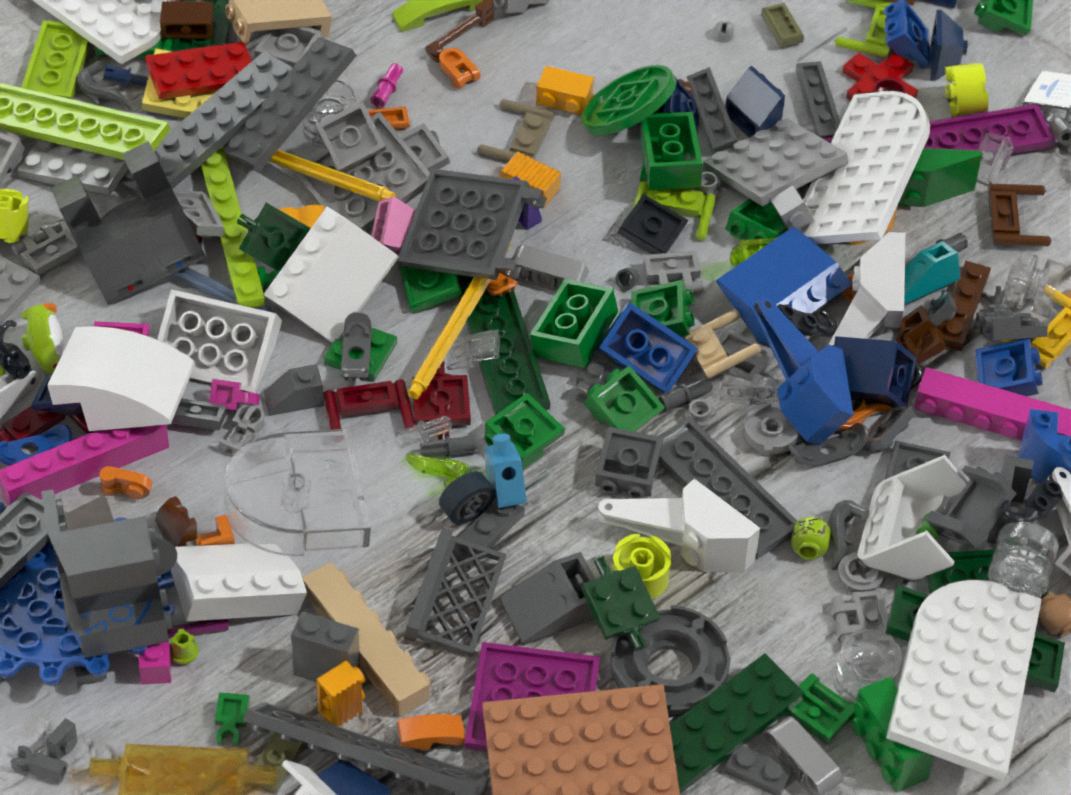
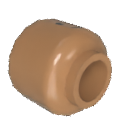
(1056, 614)

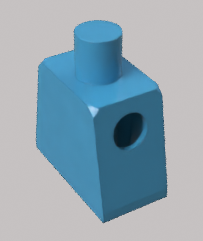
(505, 471)

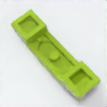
(413, 12)

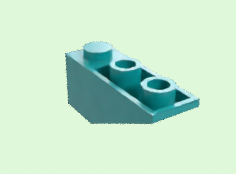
(930, 270)

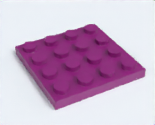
(524, 672)

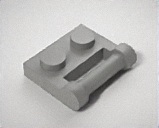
(734, 342)

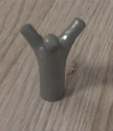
(997, 298)

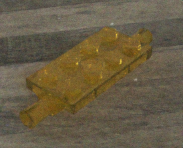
(182, 770)

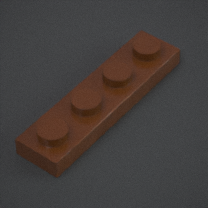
(967, 297)

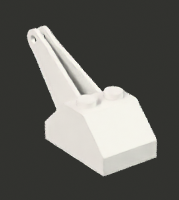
(703, 524)

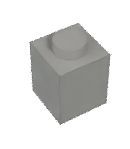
(791, 208)

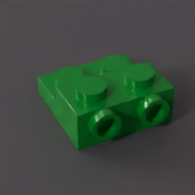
(1005, 13)
(755, 221)
(668, 305)
(623, 401)
(528, 426)

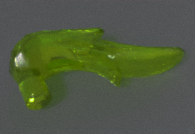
(439, 467)

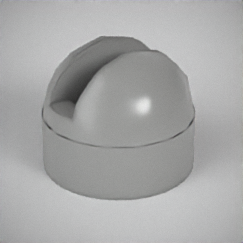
(721, 36)

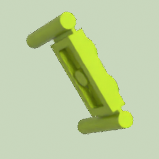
(875, 39)
(684, 203)

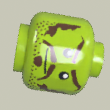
(810, 538)

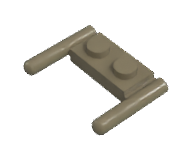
(529, 135)

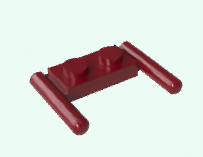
(368, 399)
(34, 423)

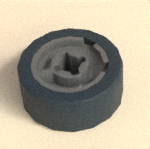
(467, 497)

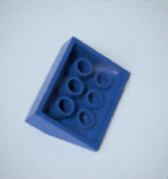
(788, 273)

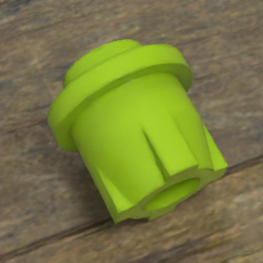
(183, 647)

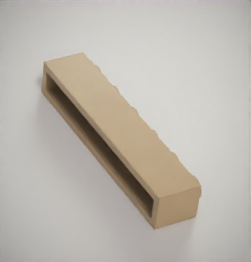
(380, 656)

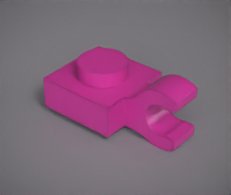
(230, 394)

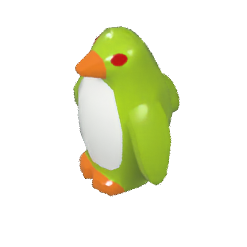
(43, 335)

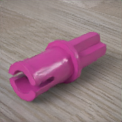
(386, 86)

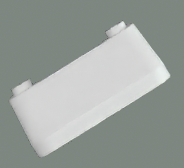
(899, 511)

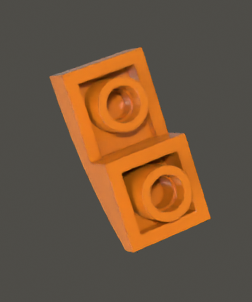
(423, 730)

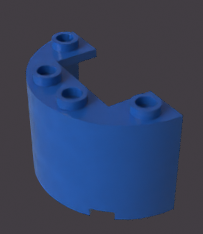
(1044, 445)

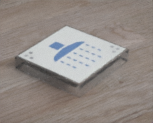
(1051, 92)

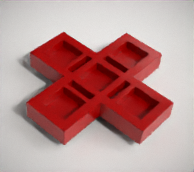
(868, 73)

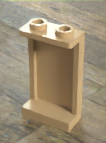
(277, 14)

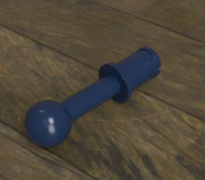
(123, 76)

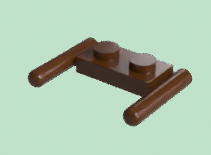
(1005, 215)

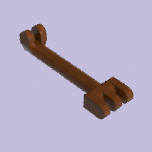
(483, 16)

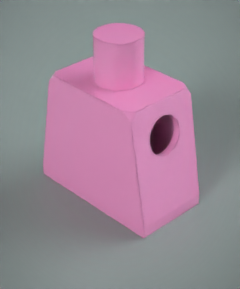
(392, 223)

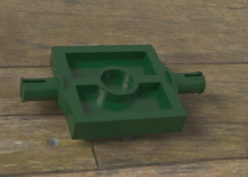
(272, 236)
(620, 603)

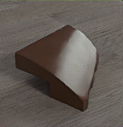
(920, 335)
(175, 523)

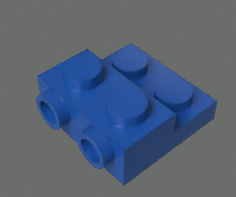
(907, 33)
(1010, 367)

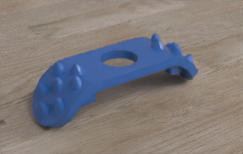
(12, 453)

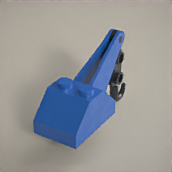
(816, 381)

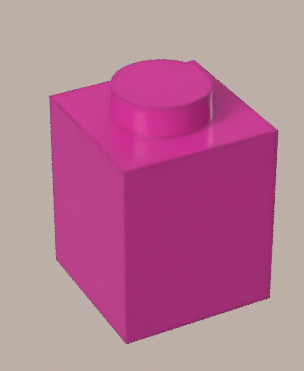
(155, 664)

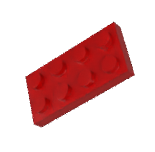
(196, 69)

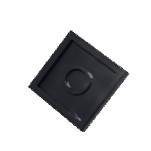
(652, 226)

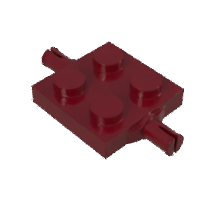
(444, 397)

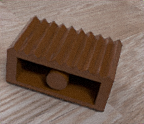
(186, 19)

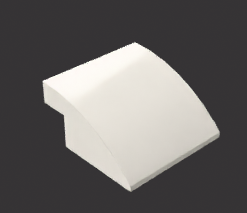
(120, 378)

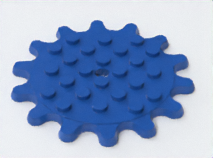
(36, 625)

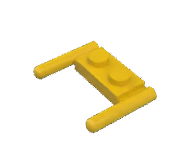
(1058, 333)

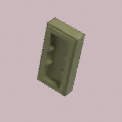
(782, 25)
(275, 754)

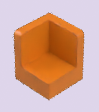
(222, 535)

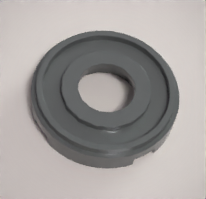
(683, 631)

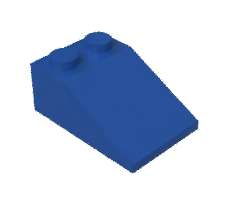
(647, 347)

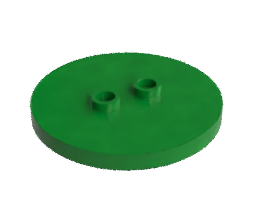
(628, 100)

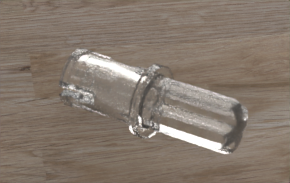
(423, 431)

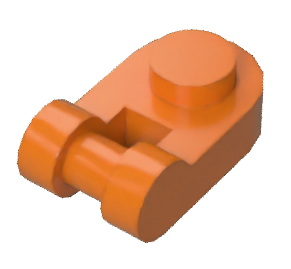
(453, 61)
(124, 482)

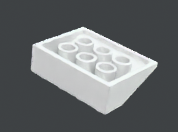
(330, 274)
(221, 338)
(236, 582)

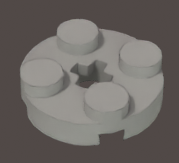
(765, 441)

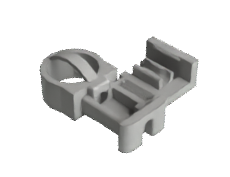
(250, 431)

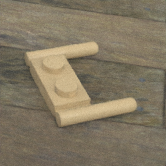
(710, 351)

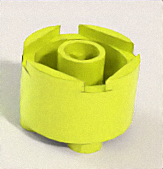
(966, 89)
(13, 215)
(650, 557)

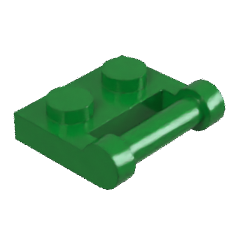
(817, 715)

